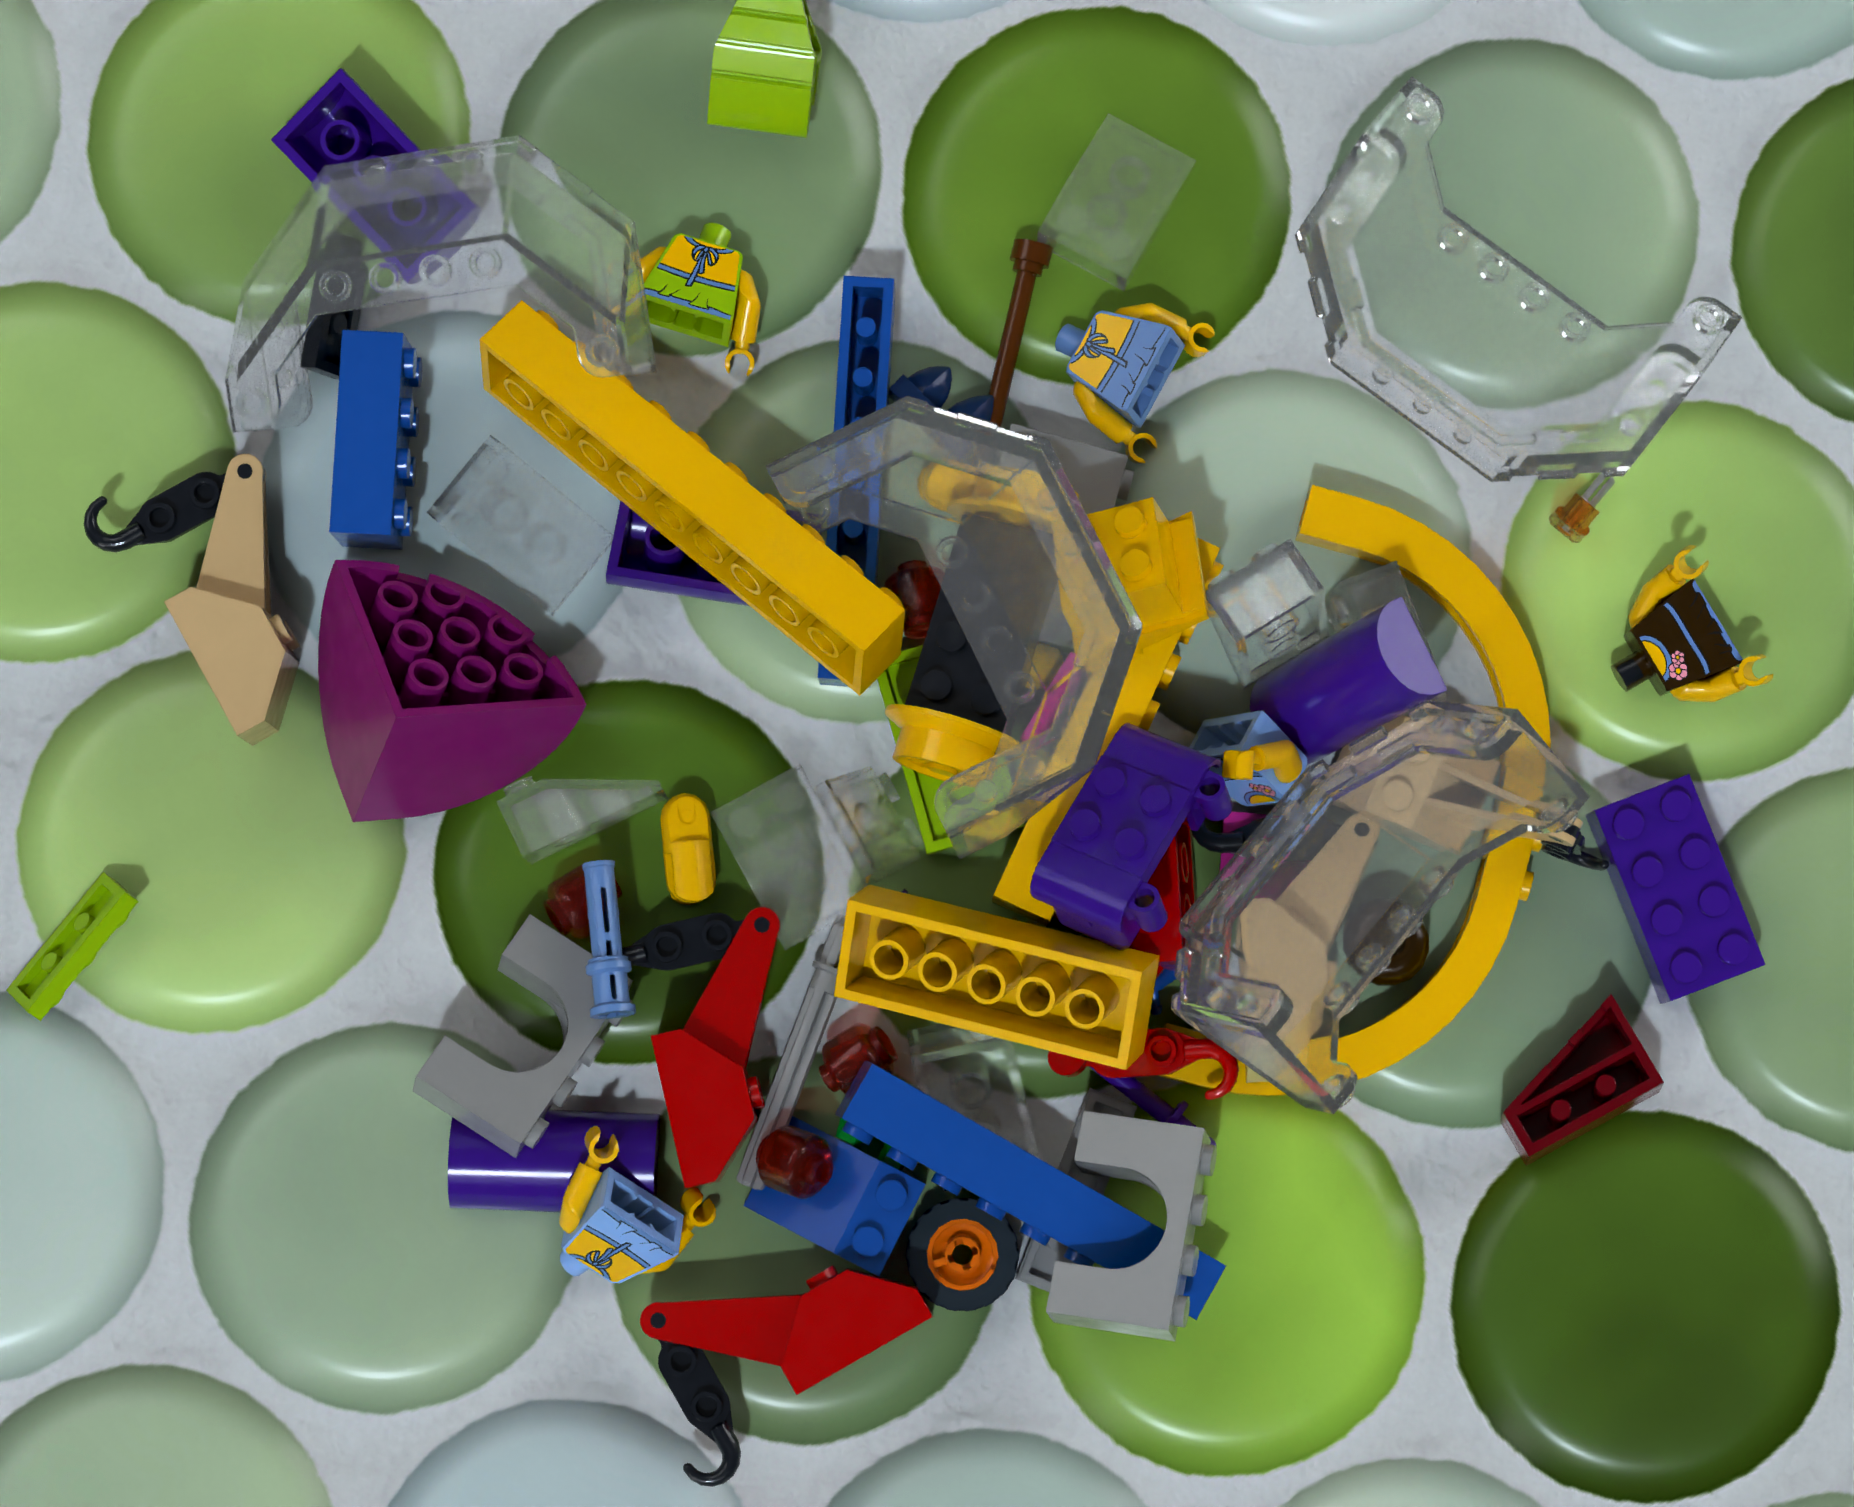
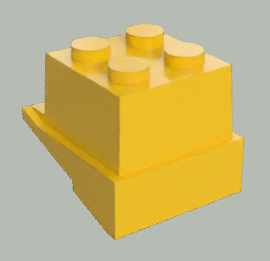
(1156, 566)

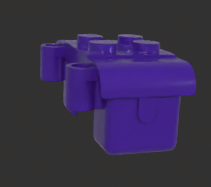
(1120, 831)

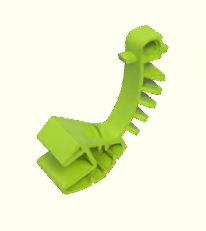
(765, 68)

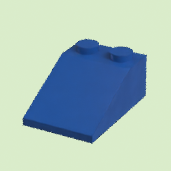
(854, 1213)

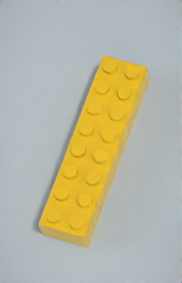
(1134, 706)

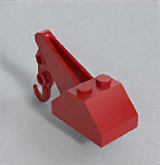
(1165, 1048)

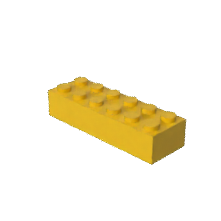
(996, 976)

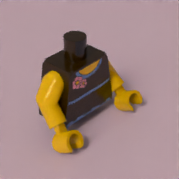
(1681, 641)

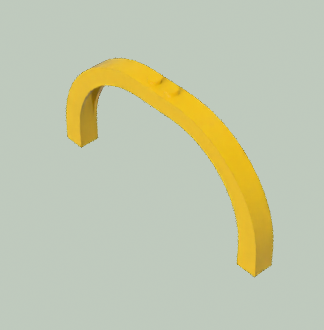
(1475, 604)

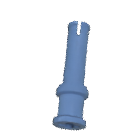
(609, 971)

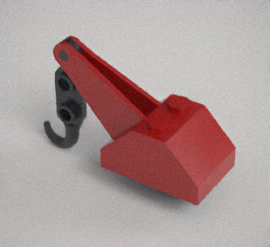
(705, 1063)
(803, 1333)

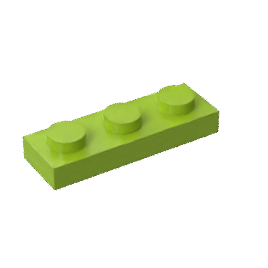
(72, 946)

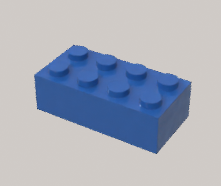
(373, 440)

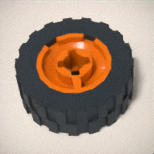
(964, 1285)

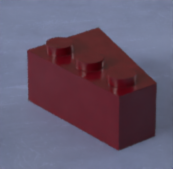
(1583, 1086)

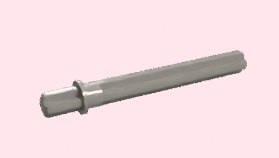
(797, 1055)

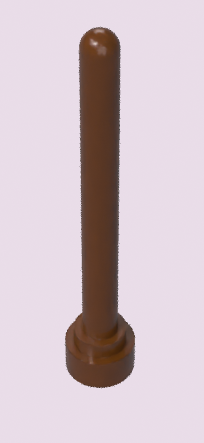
(1029, 261)

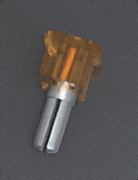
(1579, 512)

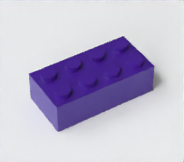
(1675, 889)

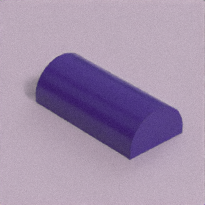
(340, 127)
(649, 561)
(1350, 682)
(537, 1178)

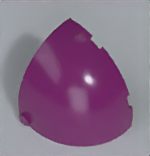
(431, 692)

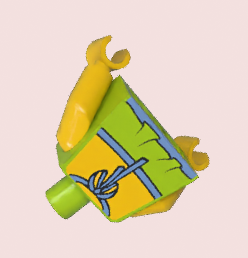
(703, 291)

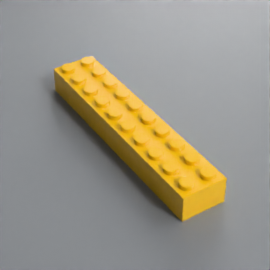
(694, 498)

